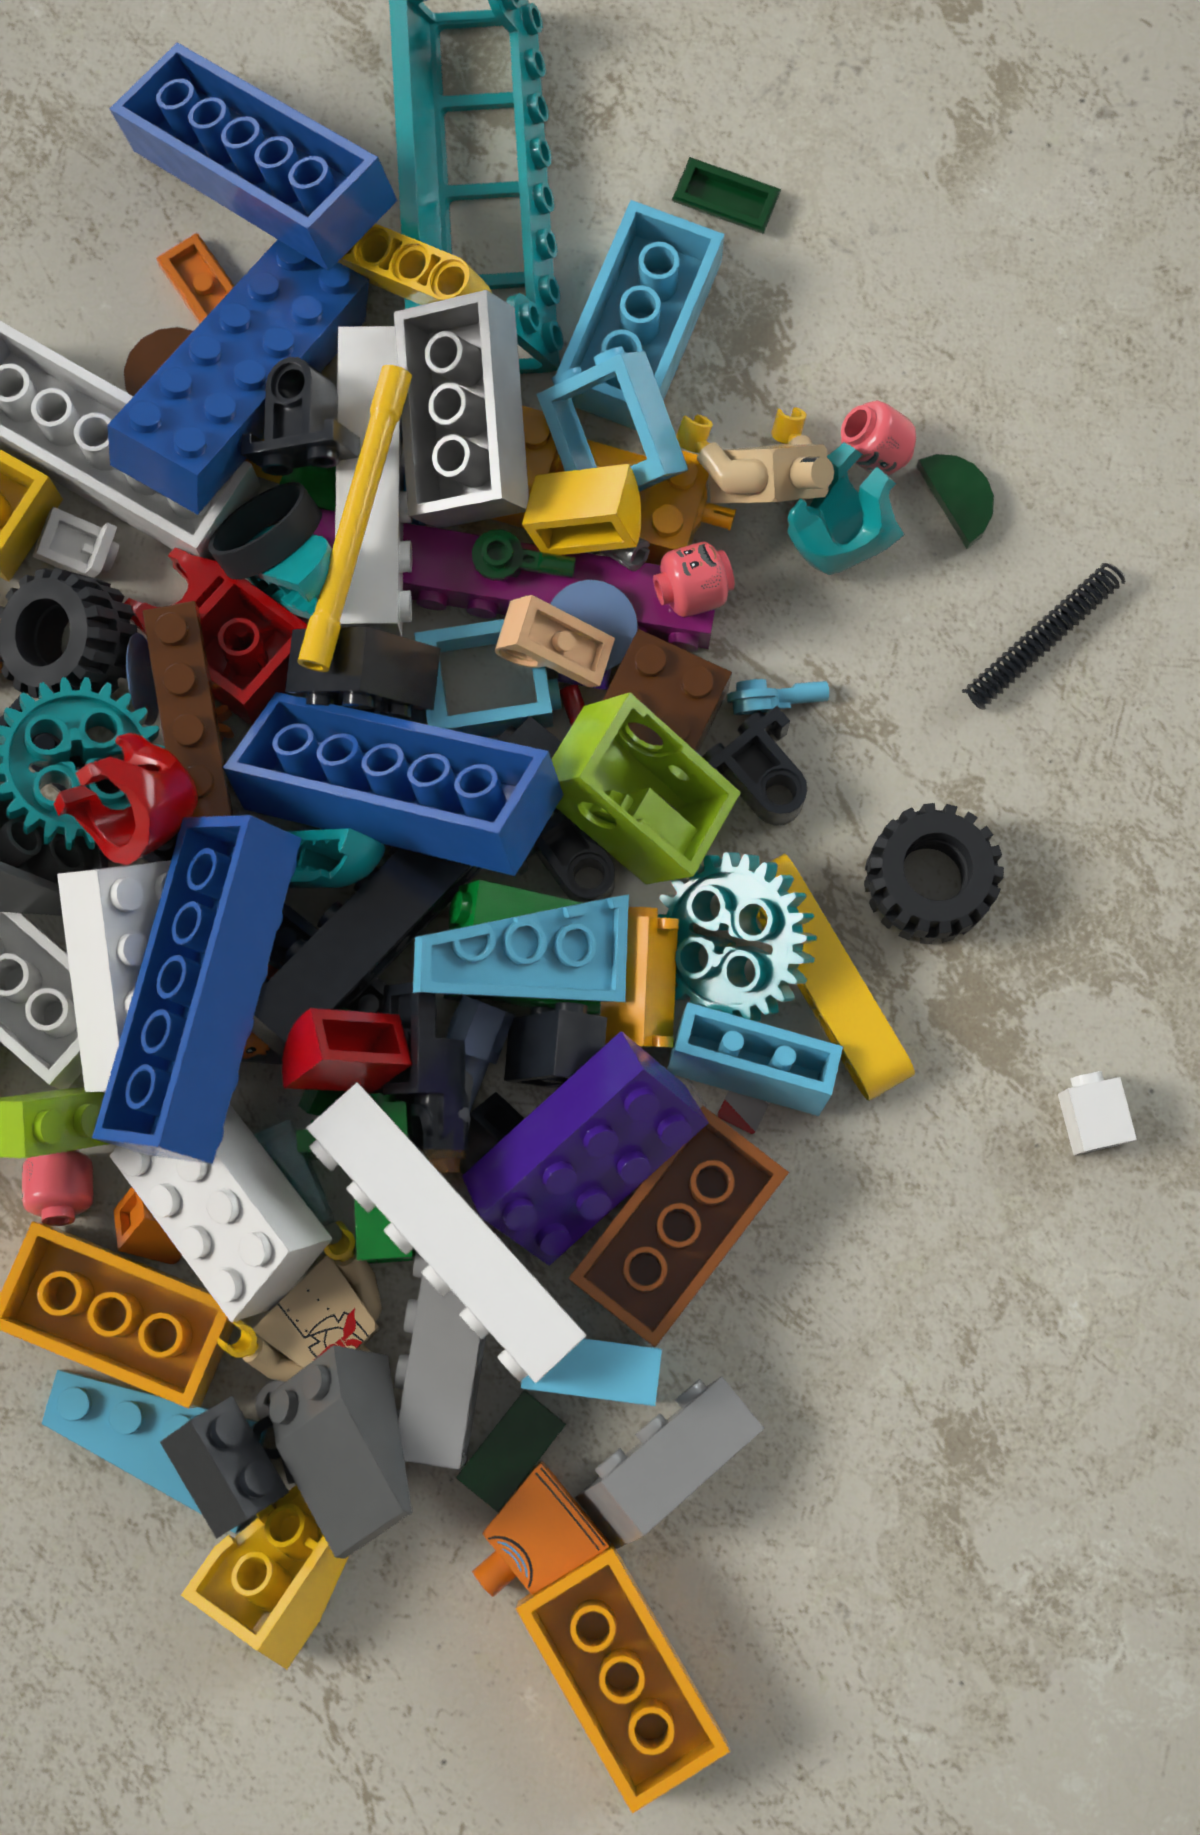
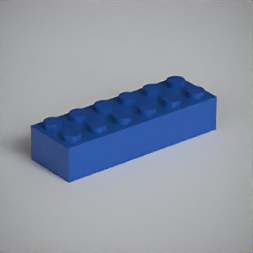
(254, 155)
(191, 415)
(396, 782)
(198, 988)

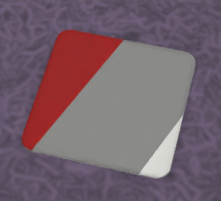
(742, 1111)

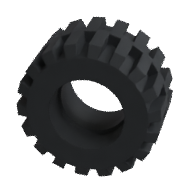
(36, 622)
(957, 839)

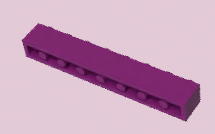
(447, 577)

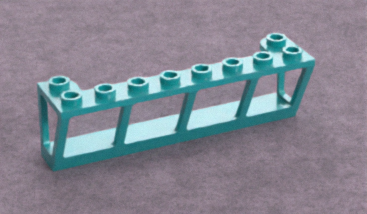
(423, 156)

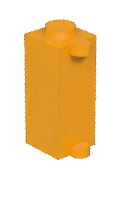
(650, 981)

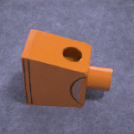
(538, 1536)

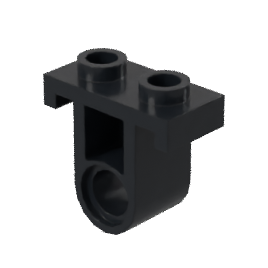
(300, 422)
(757, 762)
(565, 851)

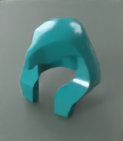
(846, 523)

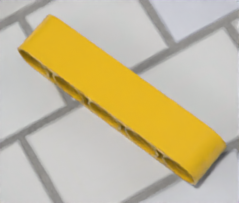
(411, 267)
(844, 1001)

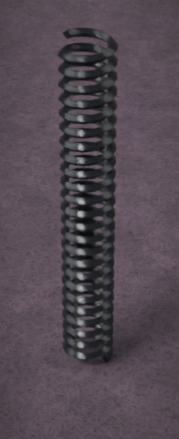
(1034, 648)

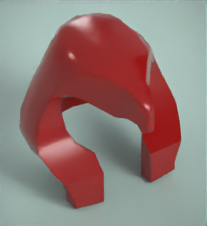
(158, 794)

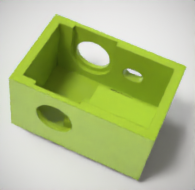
(639, 799)

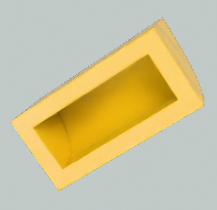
(584, 510)

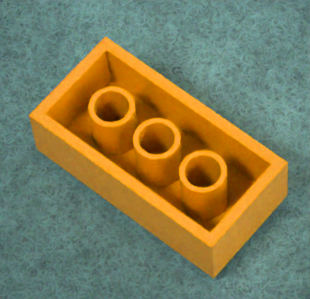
(114, 1315)
(623, 1679)

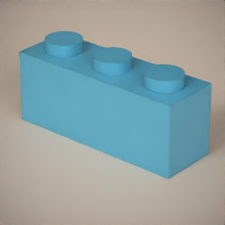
(754, 1059)

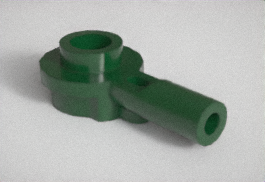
(501, 556)

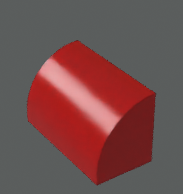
(343, 1049)

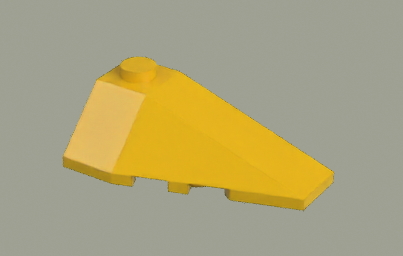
(270, 1579)

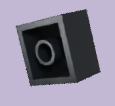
(369, 673)

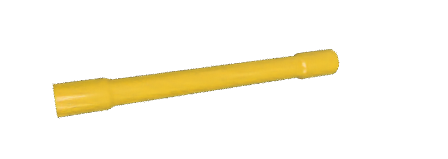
(325, 623)

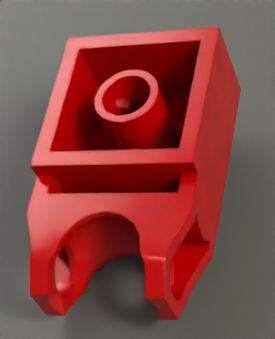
(242, 632)

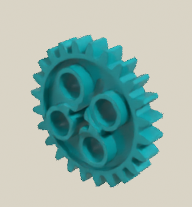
(68, 717)
(742, 890)

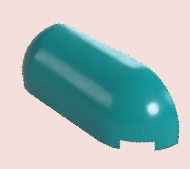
(298, 578)
(334, 858)

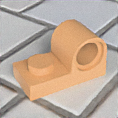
(544, 636)

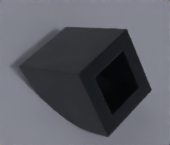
(487, 1127)

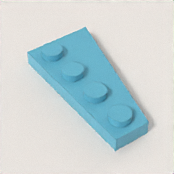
(540, 955)
(122, 1428)

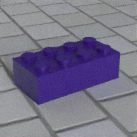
(584, 1149)

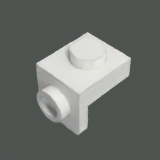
(76, 544)

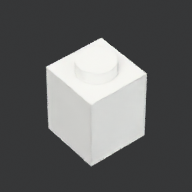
(1096, 1113)

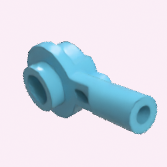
(755, 696)

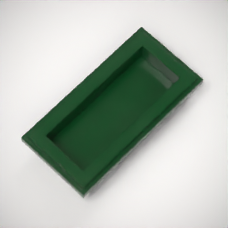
(726, 195)

